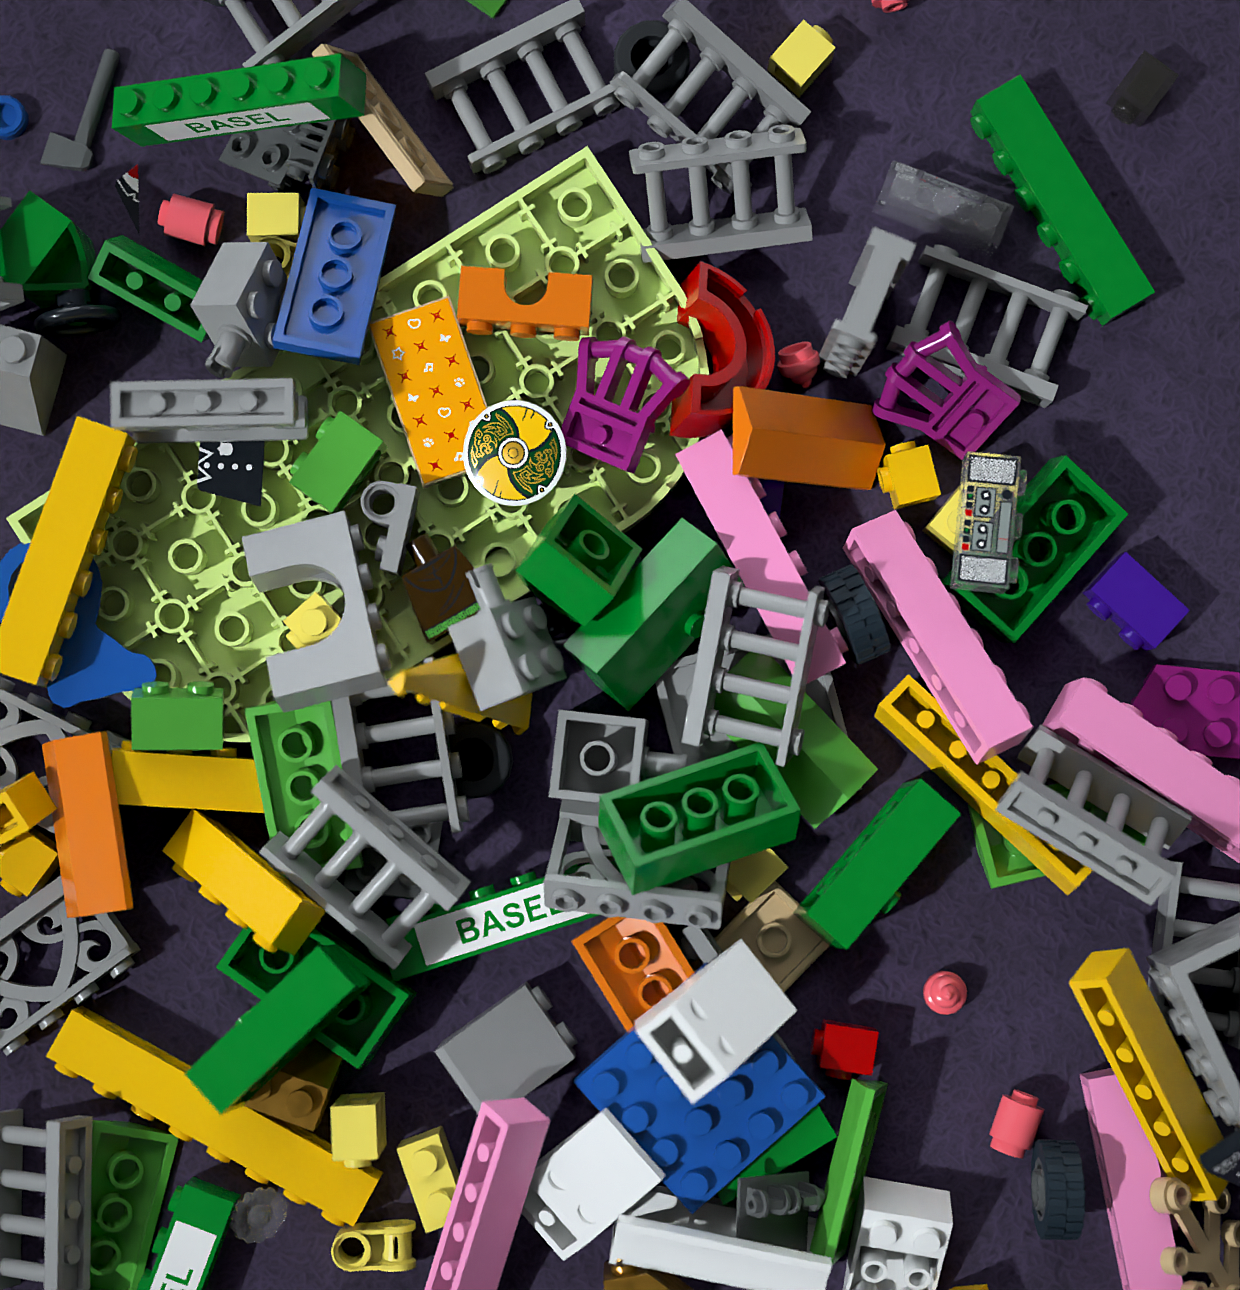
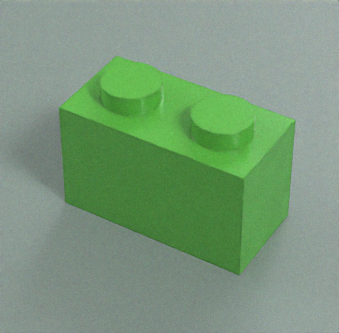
(337, 462)
(177, 717)

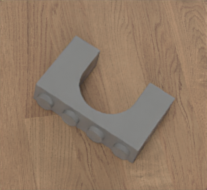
(350, 656)

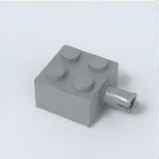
(241, 306)
(505, 644)
(603, 755)

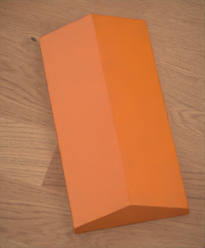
(805, 439)
(87, 825)
(632, 964)

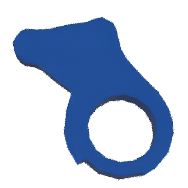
(91, 660)

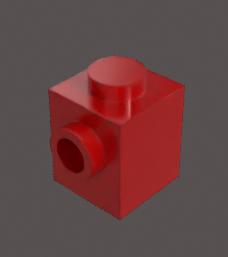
(844, 1048)

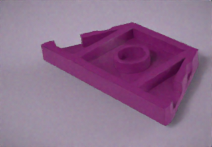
(1194, 706)

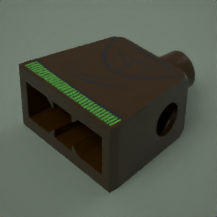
(439, 588)

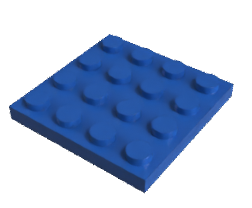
(716, 1136)

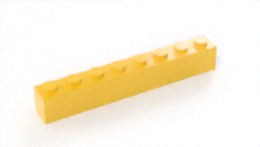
(157, 1088)

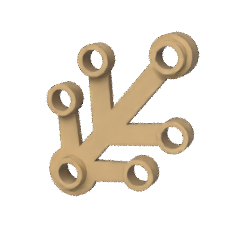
(1173, 1197)

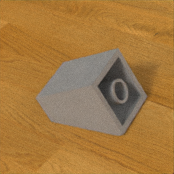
(28, 379)
(507, 1048)

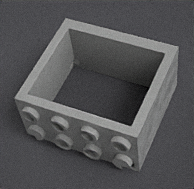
(1187, 1016)

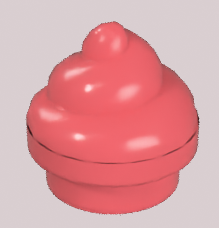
(799, 363)
(945, 992)

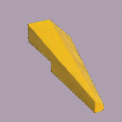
(448, 683)

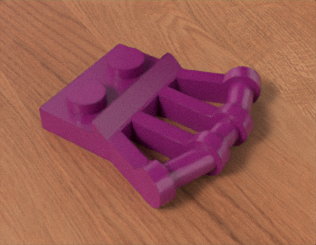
(970, 409)
(613, 430)

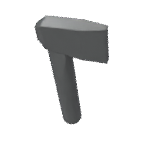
(77, 154)

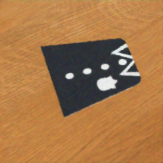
(232, 470)

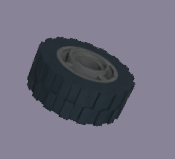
(855, 614)
(1057, 1190)

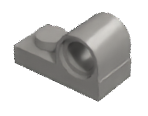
(391, 548)

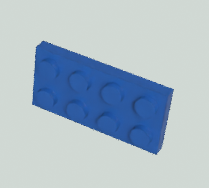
(334, 276)

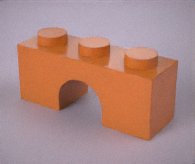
(561, 311)

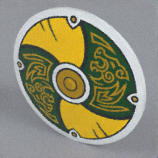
(514, 453)

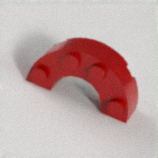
(739, 350)

